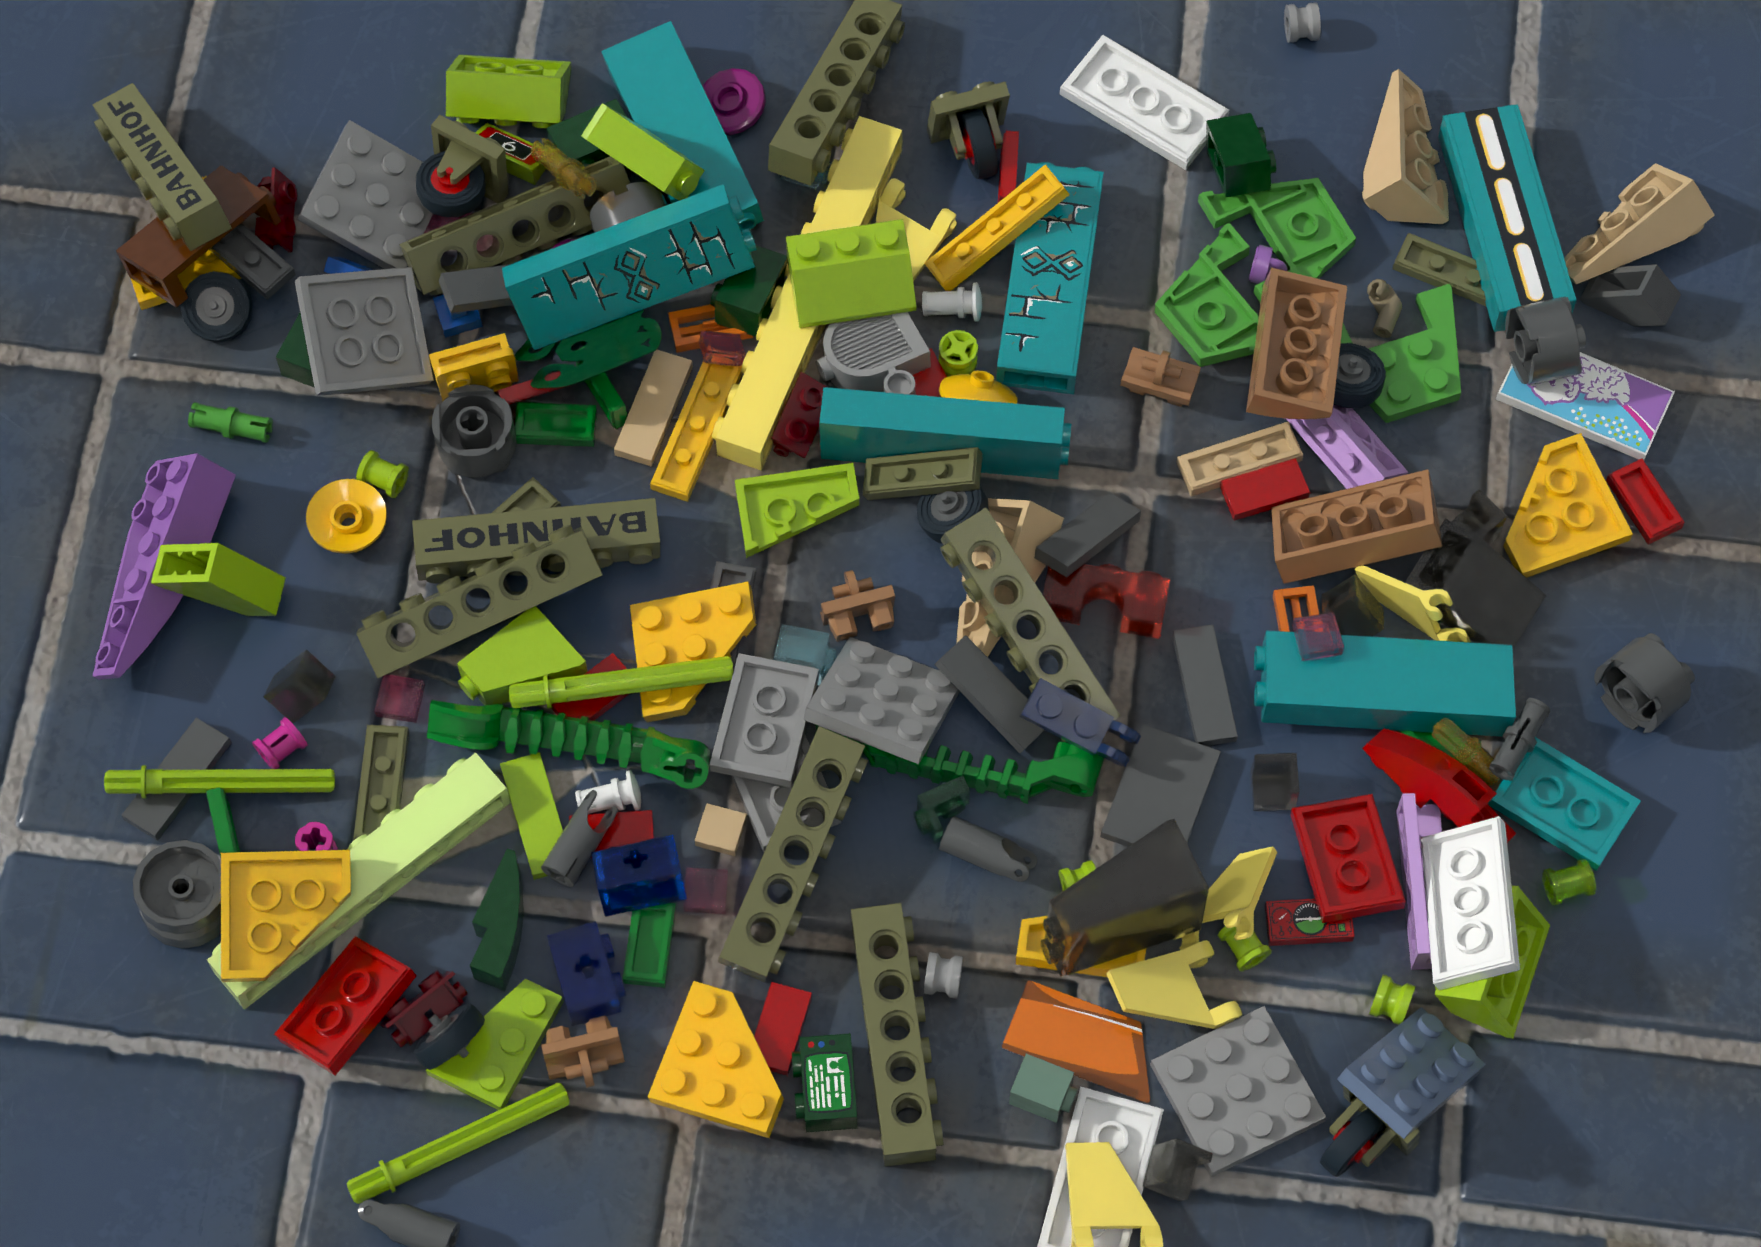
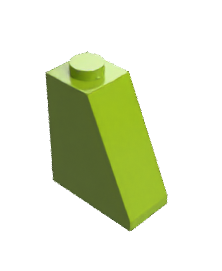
(643, 152)
(219, 578)
(518, 654)

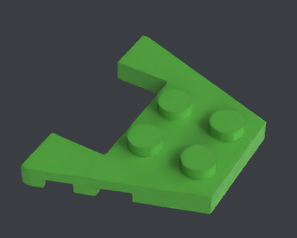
(1295, 220)
(1207, 309)
(1421, 366)

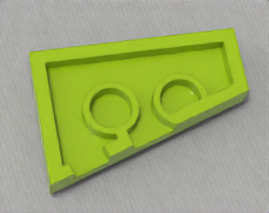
(792, 502)
(502, 1045)

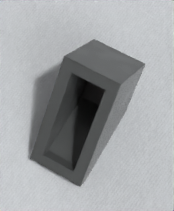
(1633, 295)

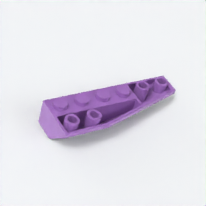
(177, 507)

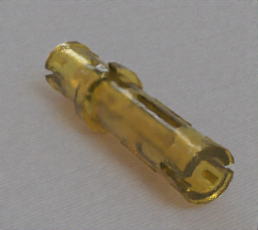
(566, 170)

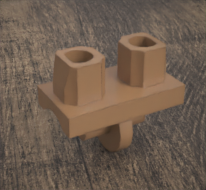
(1160, 376)
(841, 612)
(582, 1053)

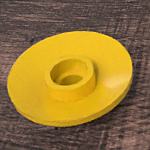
(976, 386)
(341, 501)

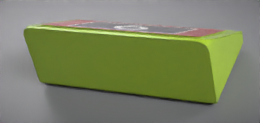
(518, 153)

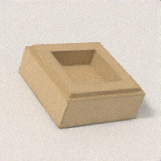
(720, 829)

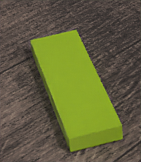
(533, 808)

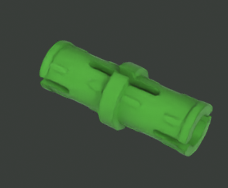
(230, 422)

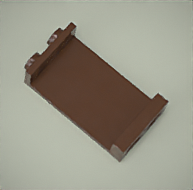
(157, 259)

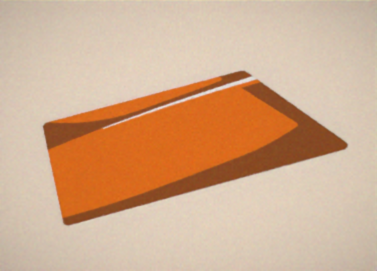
(1080, 1038)

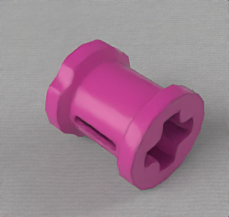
(280, 743)
(311, 834)

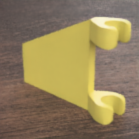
(920, 240)
(1412, 604)
(1236, 894)
(1168, 990)
(1105, 1196)

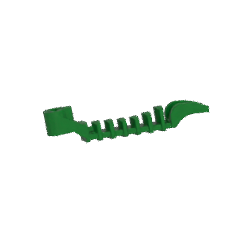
(487, 725)
(1068, 771)

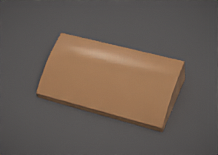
(1296, 347)
(1355, 526)

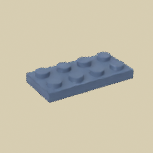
(1411, 1072)

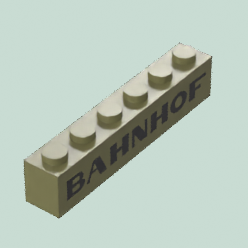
(161, 168)
(461, 543)

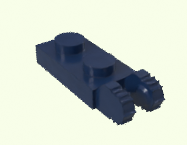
(1076, 721)

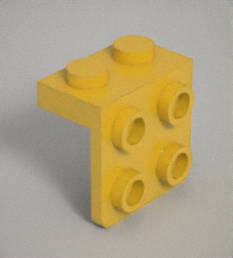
(476, 363)

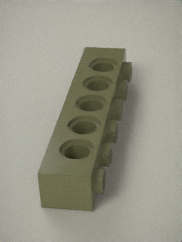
(835, 90)
(426, 250)
(983, 534)
(388, 654)
(826, 752)
(900, 1141)

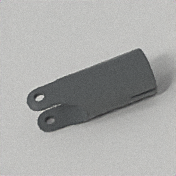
(576, 843)
(986, 849)
(410, 1224)

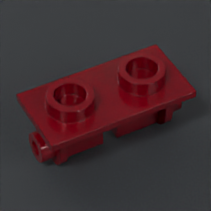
(286, 196)
(799, 418)
(435, 995)

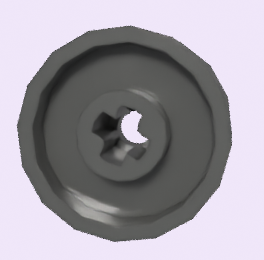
(180, 893)

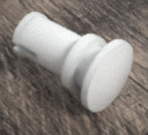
(953, 302)
(614, 794)

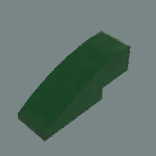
(499, 925)

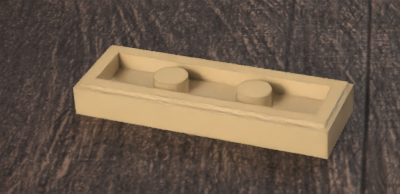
(653, 407)
(1208, 466)

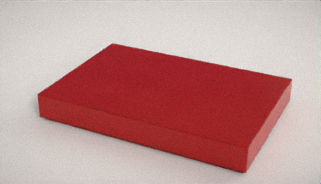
(1347, 858)
(345, 1005)

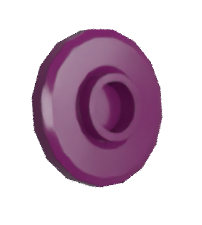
(736, 99)

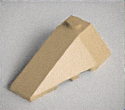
(1401, 161)
(1652, 215)
(1025, 528)

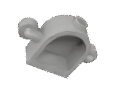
(874, 354)

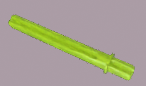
(620, 682)
(230, 780)
(457, 1143)

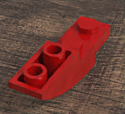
(1433, 776)

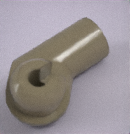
(1386, 304)

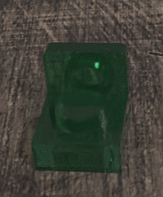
(942, 801)

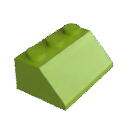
(507, 90)
(851, 273)
(1499, 1000)

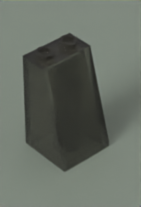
(1127, 903)

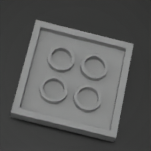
(367, 198)
(363, 331)
(882, 700)
(1238, 1090)

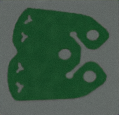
(605, 349)

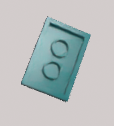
(1565, 804)

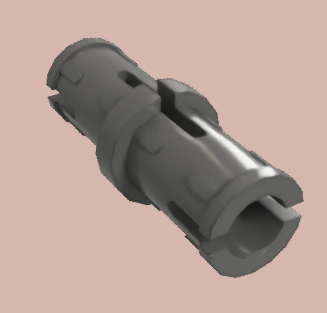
(1519, 739)

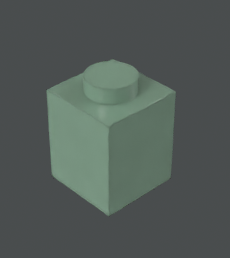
(1043, 1088)

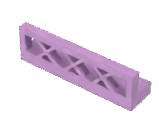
(1349, 448)
(1412, 825)

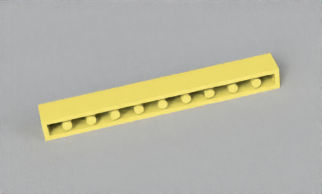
(783, 347)

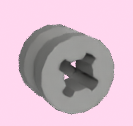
(1302, 22)
(943, 975)

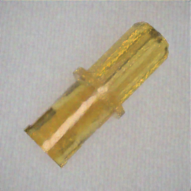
(1465, 749)

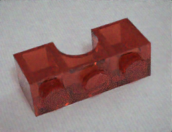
(1137, 595)

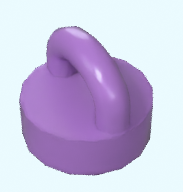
(1262, 264)

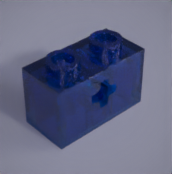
(639, 875)
(577, 950)

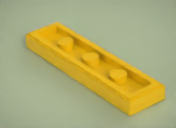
(996, 228)
(693, 431)

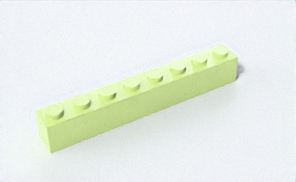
(394, 856)

